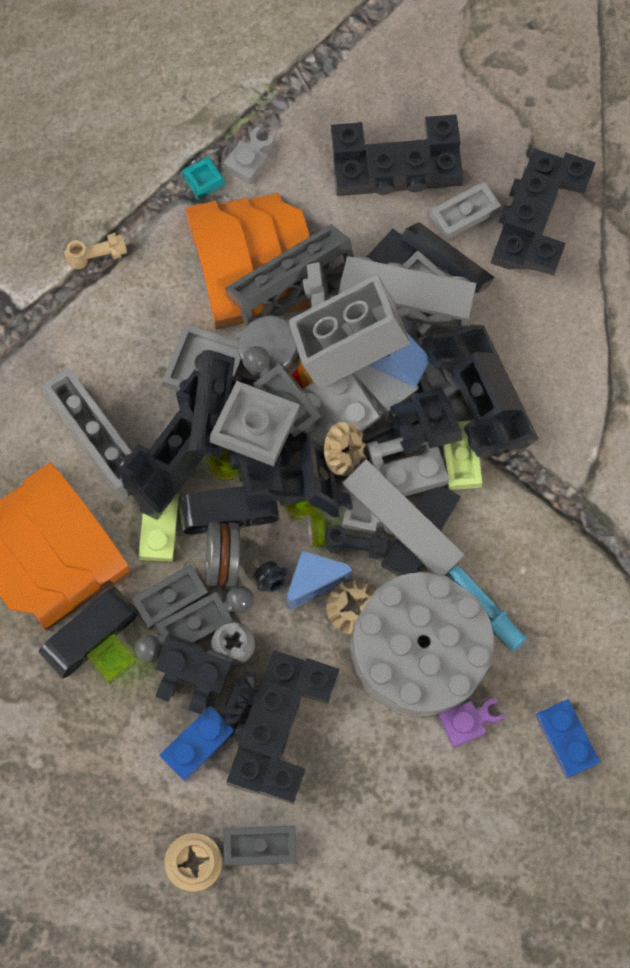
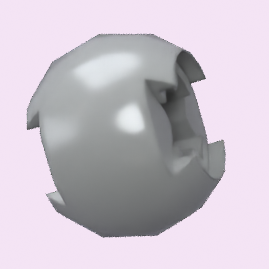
(231, 631)

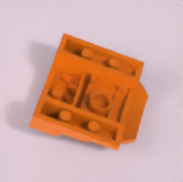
(238, 239)
(52, 549)

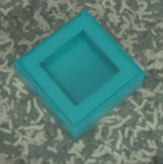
(203, 177)

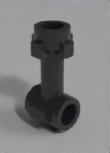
(337, 539)

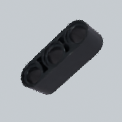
(223, 506)
(91, 627)

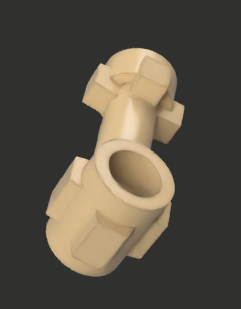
(78, 254)

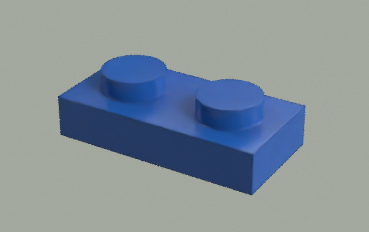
(567, 738)
(197, 743)

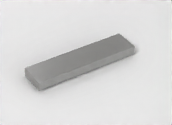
(402, 519)

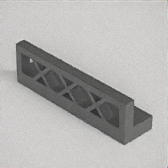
(289, 270)

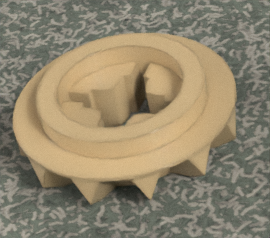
(336, 440)
(338, 602)
(178, 854)

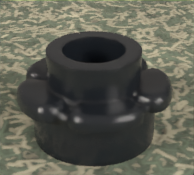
(269, 576)

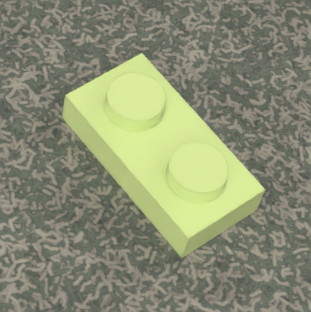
(462, 463)
(159, 535)

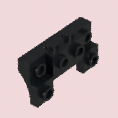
(397, 165)
(534, 195)
(492, 399)
(165, 467)
(266, 482)
(269, 723)

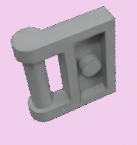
(409, 474)

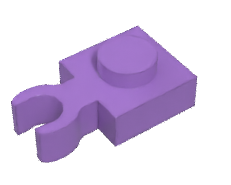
(466, 723)

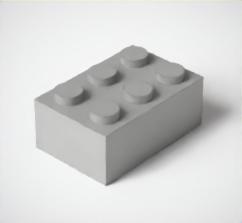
(348, 332)

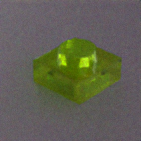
(111, 659)

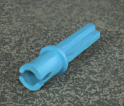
(500, 623)

